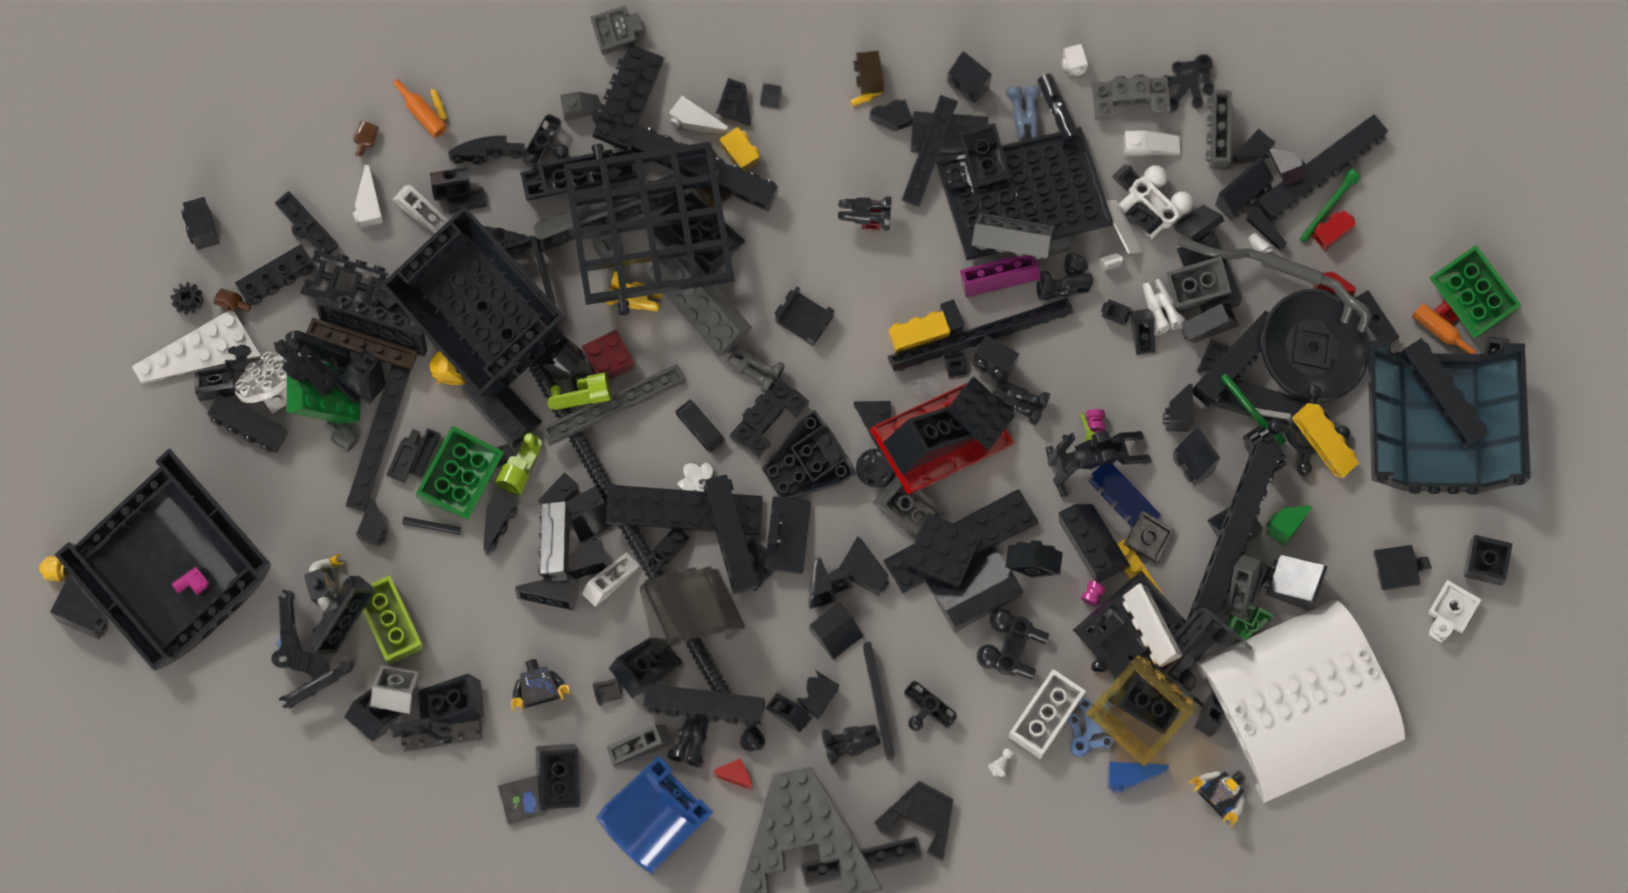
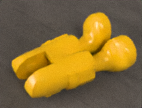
(638, 302)

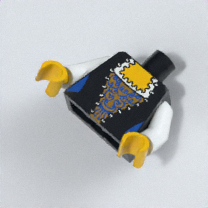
(321, 581)
(1222, 793)

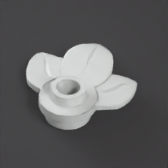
(695, 476)

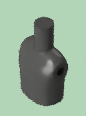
(342, 436)

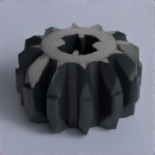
(187, 291)

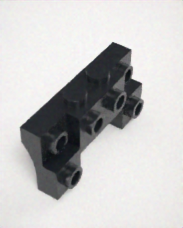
(763, 414)

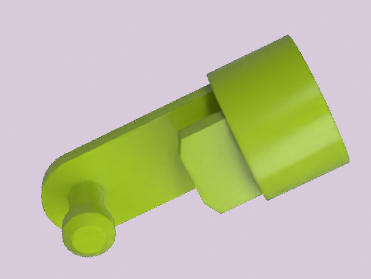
(591, 390)
(516, 472)

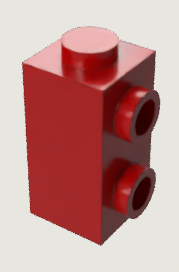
(1335, 229)

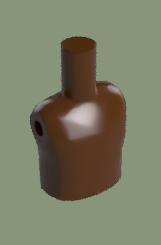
(365, 137)
(230, 300)

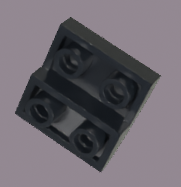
(1396, 567)

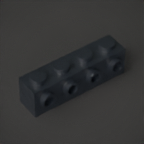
(275, 275)

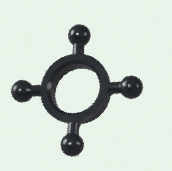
(1275, 427)

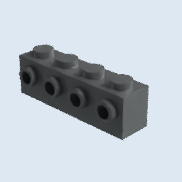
(1220, 129)

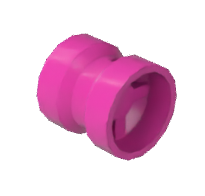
(1096, 420)
(1093, 593)

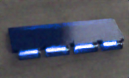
(1120, 489)

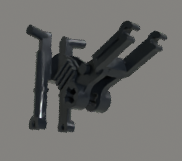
(1092, 453)
(302, 660)

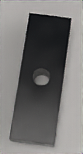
(1382, 328)

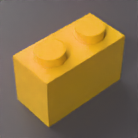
(739, 150)

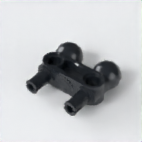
(990, 657)

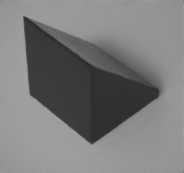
(1423, 563)

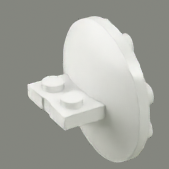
(264, 382)

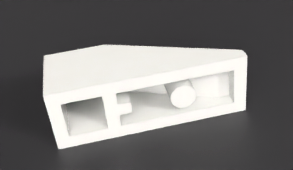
(693, 118)
(1150, 144)
(366, 203)
(419, 208)
(610, 579)

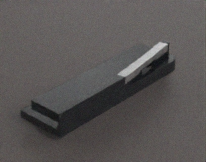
(1266, 401)

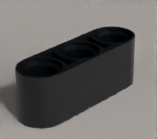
(700, 426)

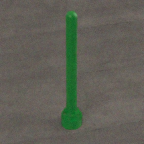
(1351, 178)
(1249, 407)

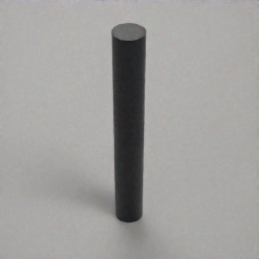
(431, 525)

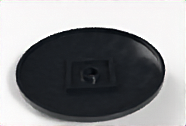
(1340, 347)

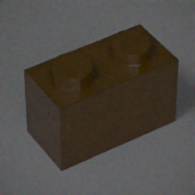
(869, 72)

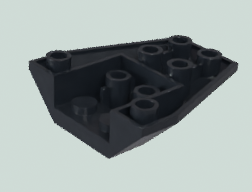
(808, 460)

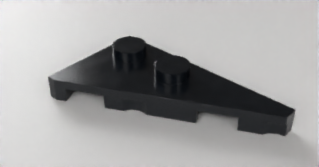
(872, 414)

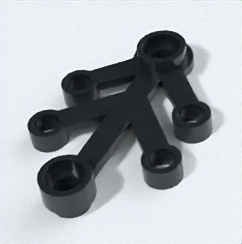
(1190, 80)

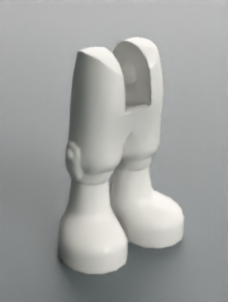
(1159, 301)

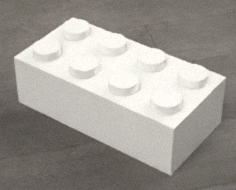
(1046, 713)

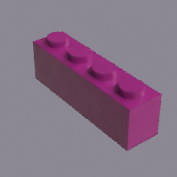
(999, 275)

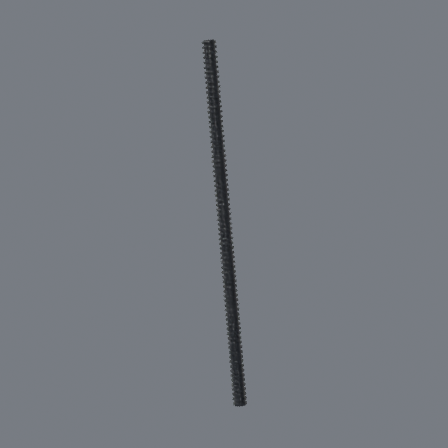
(631, 533)

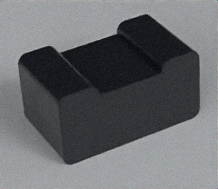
(952, 316)

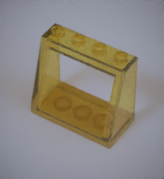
(1124, 735)

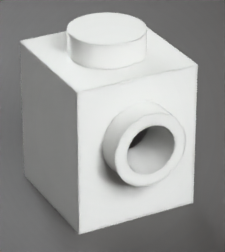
(1074, 60)

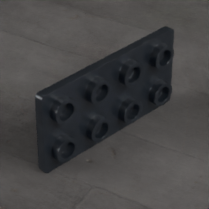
(787, 535)

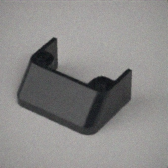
(1193, 642)

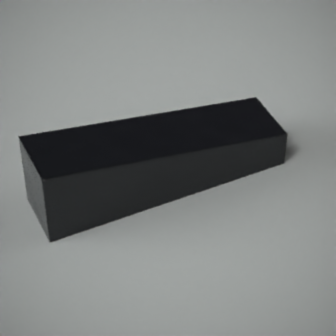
(1266, 228)
(424, 453)

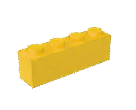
(1325, 440)

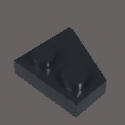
(734, 102)

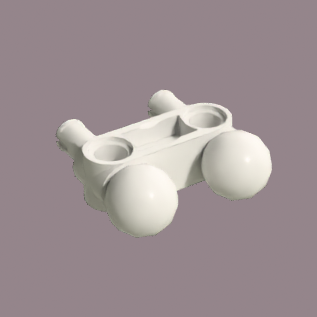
(1155, 201)

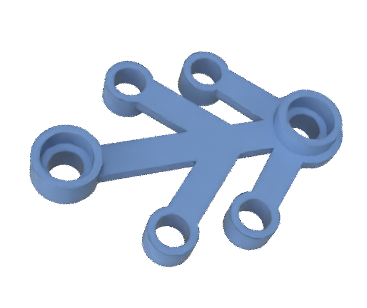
(1092, 728)

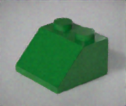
(1286, 522)

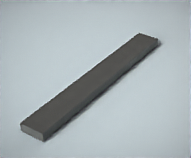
(620, 402)

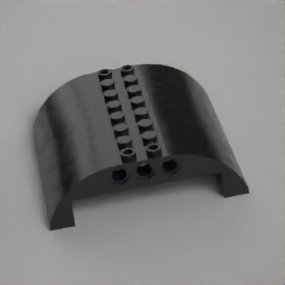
(150, 544)

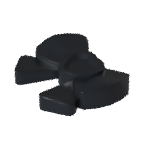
(241, 353)

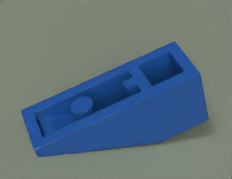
(1127, 775)

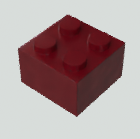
(608, 355)

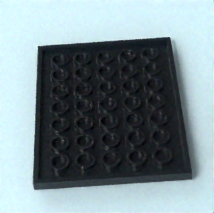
(1047, 186)

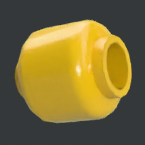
(53, 569)

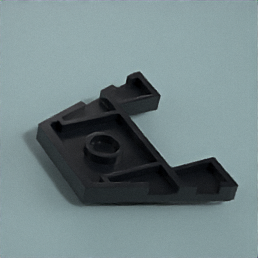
(925, 808)

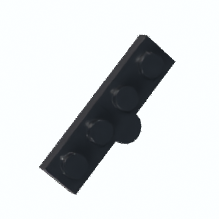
(305, 224)

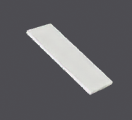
(1123, 228)

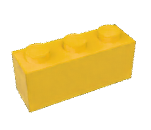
(918, 331)

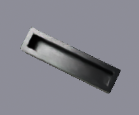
(247, 423)

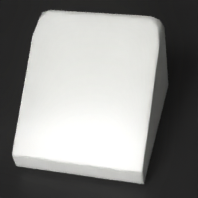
(1111, 261)

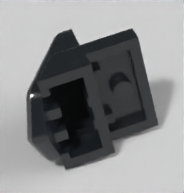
(824, 586)

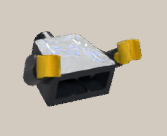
(537, 687)

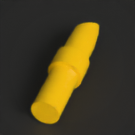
(864, 98)
(438, 105)

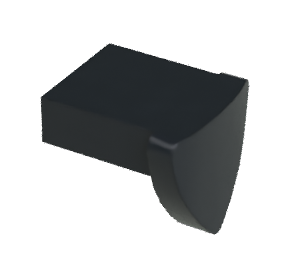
(606, 691)

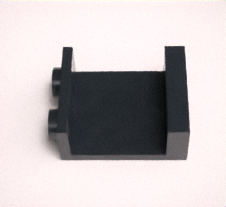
(803, 316)

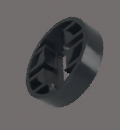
(876, 476)

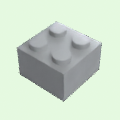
(394, 689)

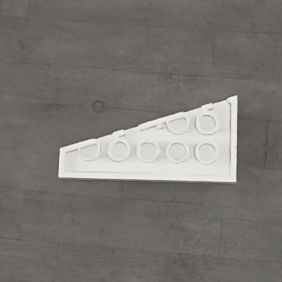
(198, 350)

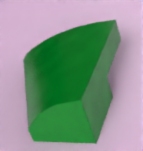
(1253, 621)

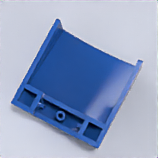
(653, 816)

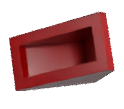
(734, 773)

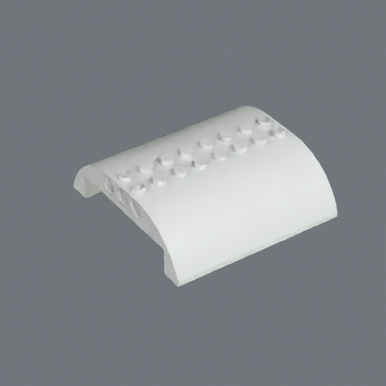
(1304, 698)

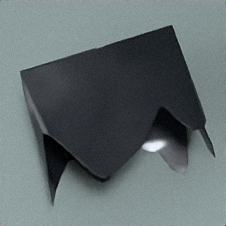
(820, 694)

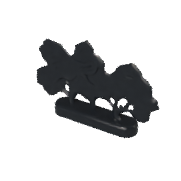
(312, 367)

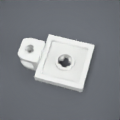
(1447, 619)

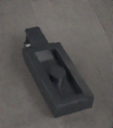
(404, 457)

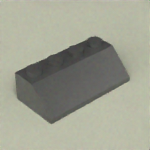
(1012, 236)

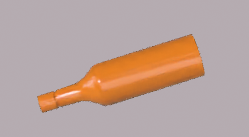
(422, 111)
(1440, 328)

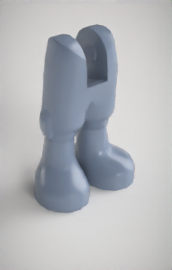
(1027, 117)

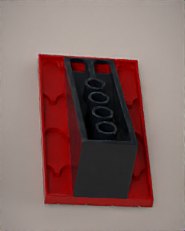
(930, 443)

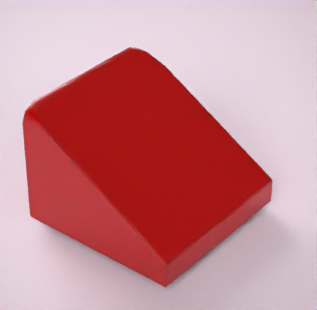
(1446, 312)

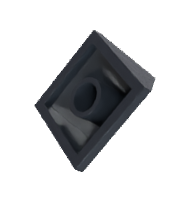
(214, 382)

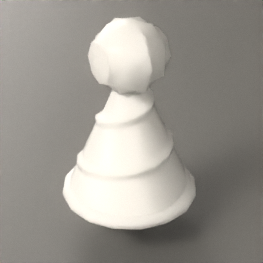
(998, 767)

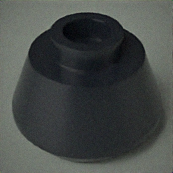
(1075, 264)
(752, 739)

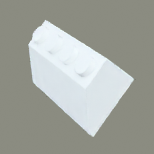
(1152, 625)

